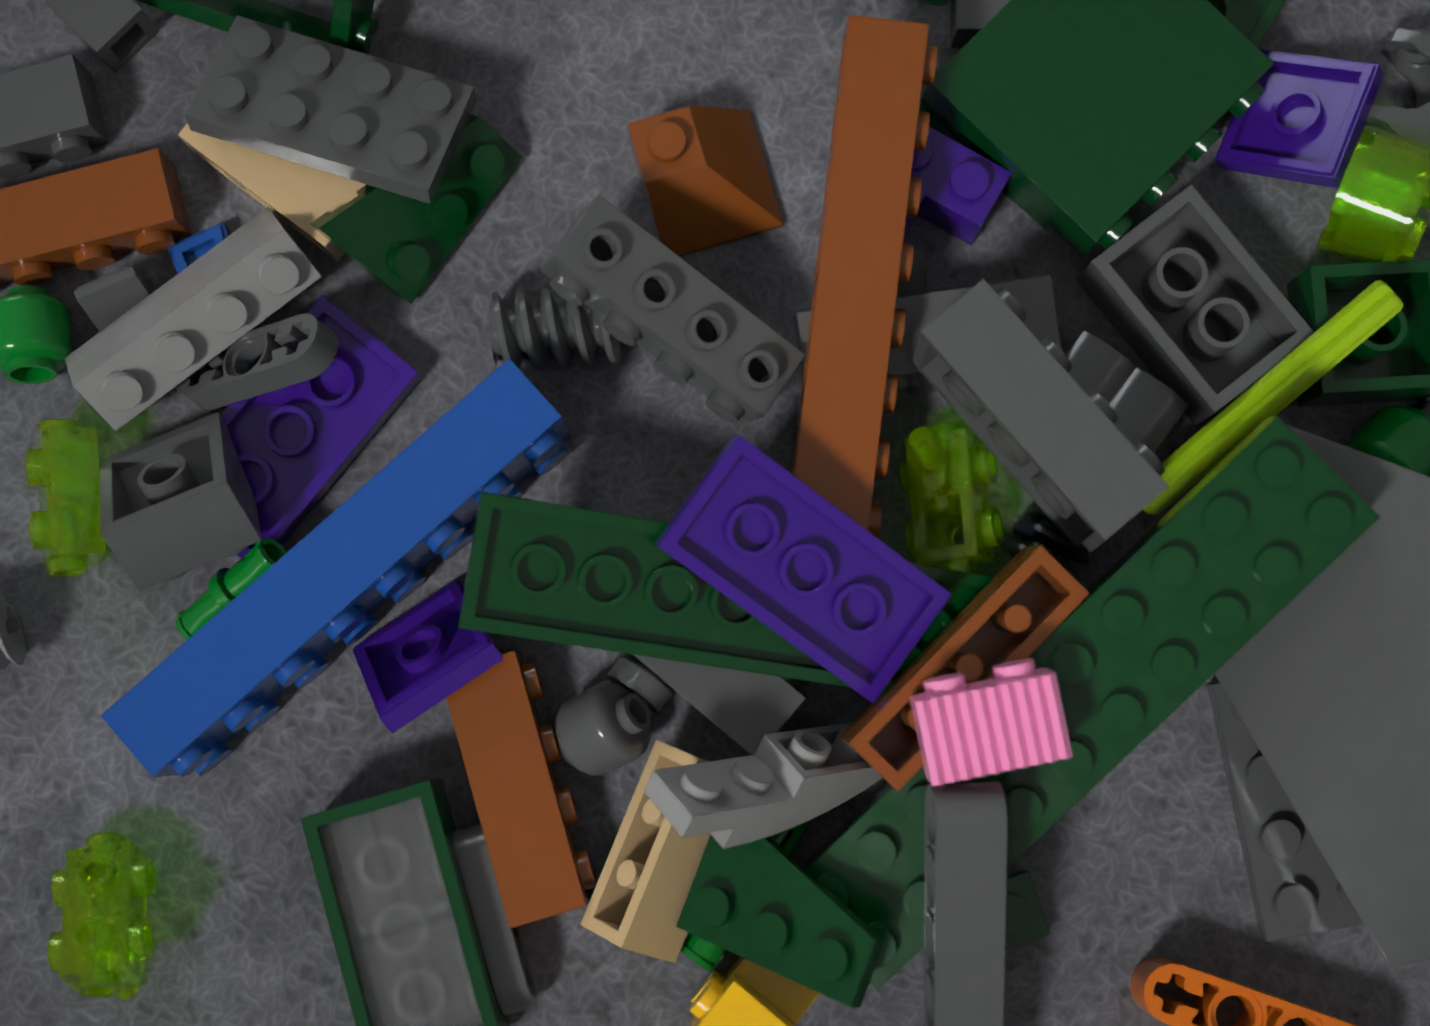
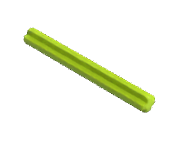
(1276, 389)

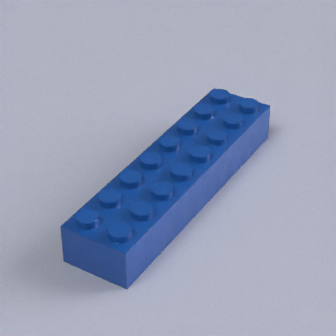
(338, 577)

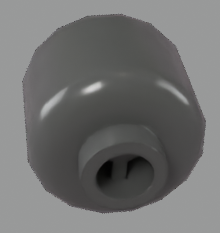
(603, 728)

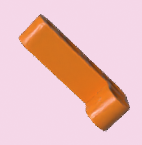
(1257, 1006)

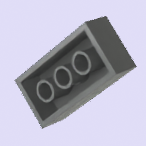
(1037, 417)

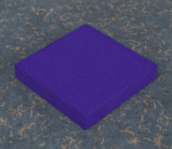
(1303, 120)
(423, 658)

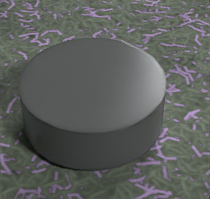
(642, 682)

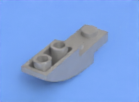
(765, 793)

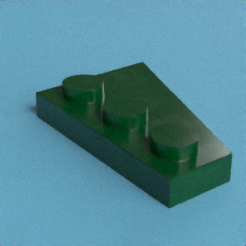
(409, 239)
(781, 919)

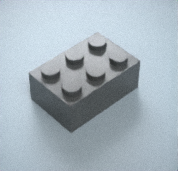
(1194, 304)

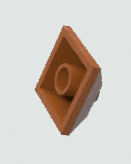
(704, 177)

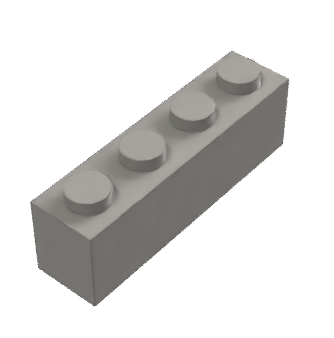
(190, 319)

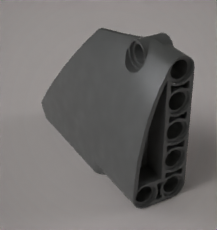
(1345, 703)

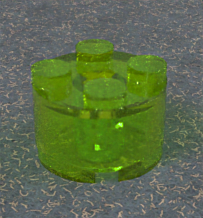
(1380, 199)

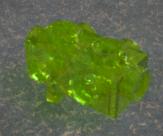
(948, 490)
(69, 497)
(103, 920)

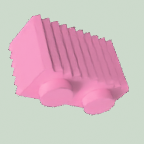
(990, 722)

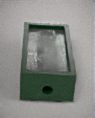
(401, 911)

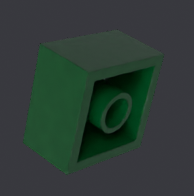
(1392, 360)

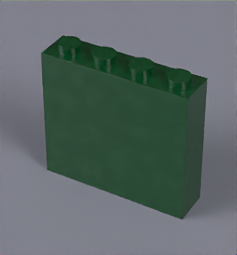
(1096, 102)

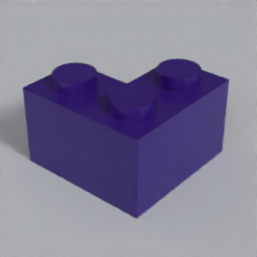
(956, 186)

